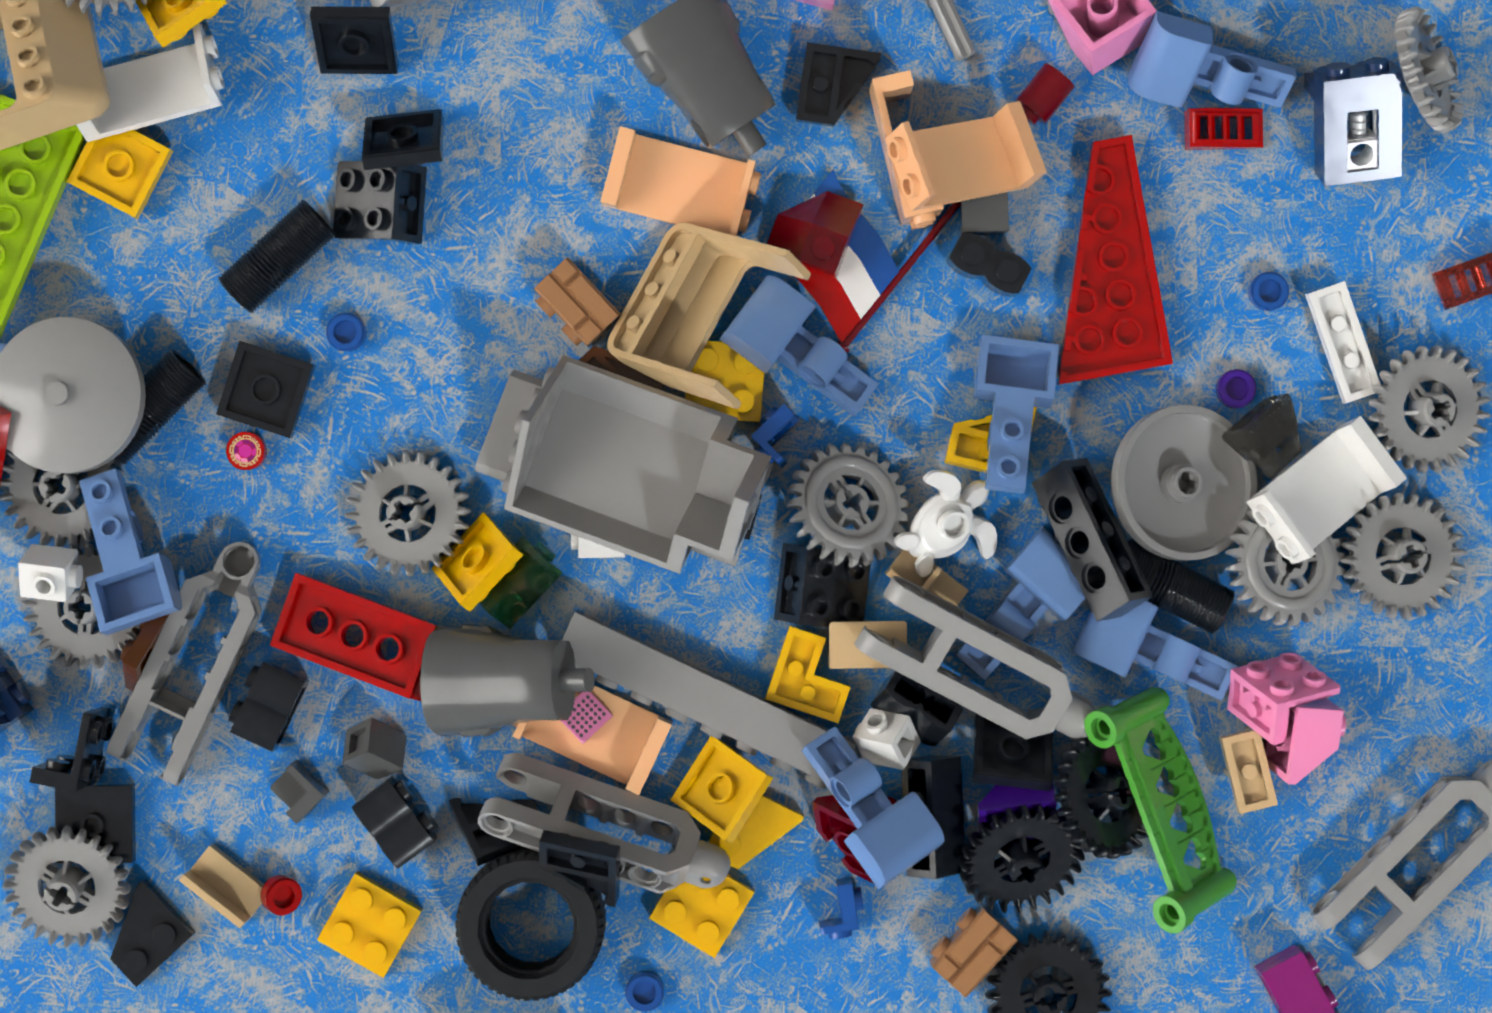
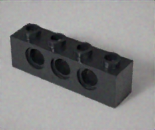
(1091, 539)

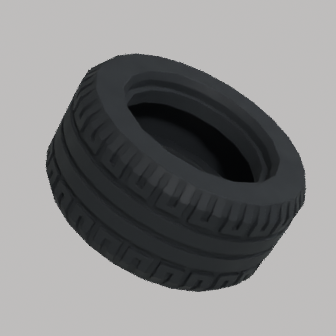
(505, 972)

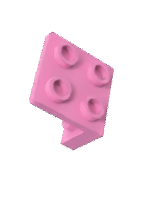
(1268, 688)

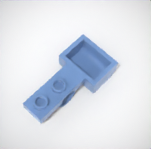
(1182, 54)
(772, 330)
(1016, 378)
(132, 585)
(1041, 585)
(1131, 637)
(886, 835)

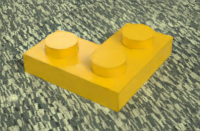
(795, 679)

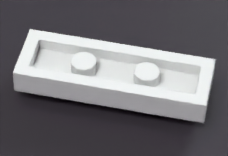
(1343, 342)

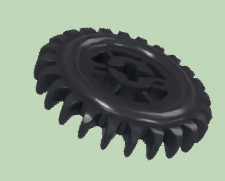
(1095, 836)
(1020, 858)
(1058, 954)

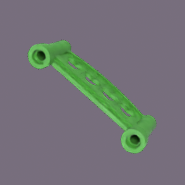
(1127, 729)

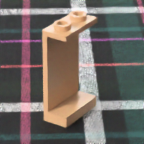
(885, 90)
(966, 158)
(679, 184)
(619, 749)

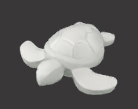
(947, 521)

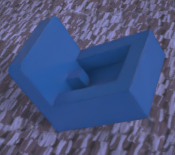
(773, 427)
(850, 902)

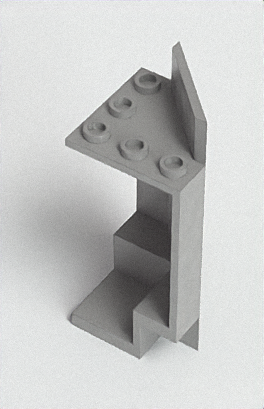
(623, 465)

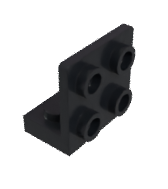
(380, 202)
(817, 590)
(88, 764)

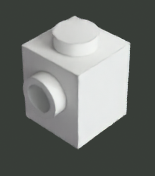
(49, 573)
(886, 738)

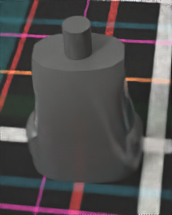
(704, 69)
(488, 680)

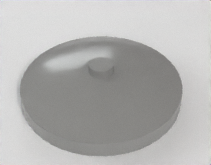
(70, 394)
(1181, 483)

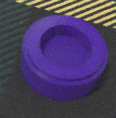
(1236, 388)

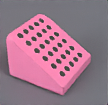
(587, 716)

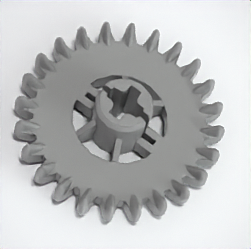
(1428, 70)
(1457, 407)
(39, 515)
(827, 518)
(376, 533)
(1433, 554)
(1259, 566)
(64, 639)
(53, 907)

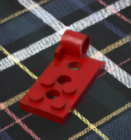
(331, 648)

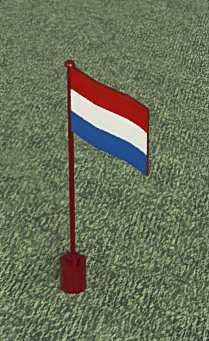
(868, 269)

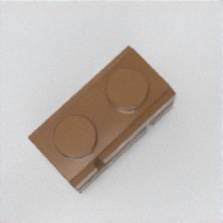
(577, 303)
(972, 949)

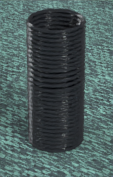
(285, 245)
(167, 390)
(1184, 591)

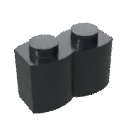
(998, 270)
(268, 705)
(929, 711)
(396, 821)

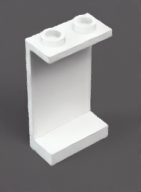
(159, 88)
(1324, 489)

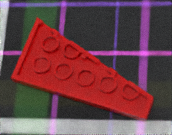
(1115, 293)

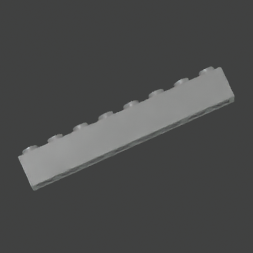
(694, 694)

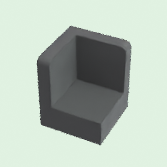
(985, 215)
(374, 748)
(299, 790)

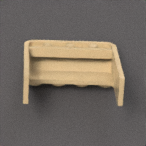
(52, 67)
(683, 302)

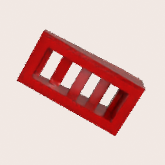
(1192, 128)

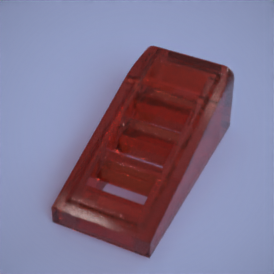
(1446, 291)

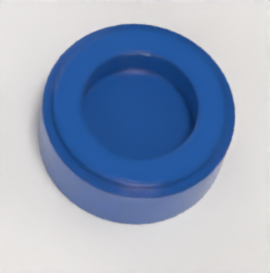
(1268, 291)
(346, 332)
(644, 991)

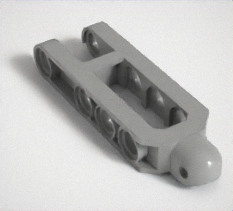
(234, 577)
(1063, 711)
(566, 791)
(1380, 859)

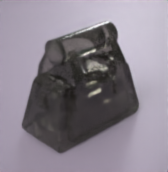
(1264, 429)

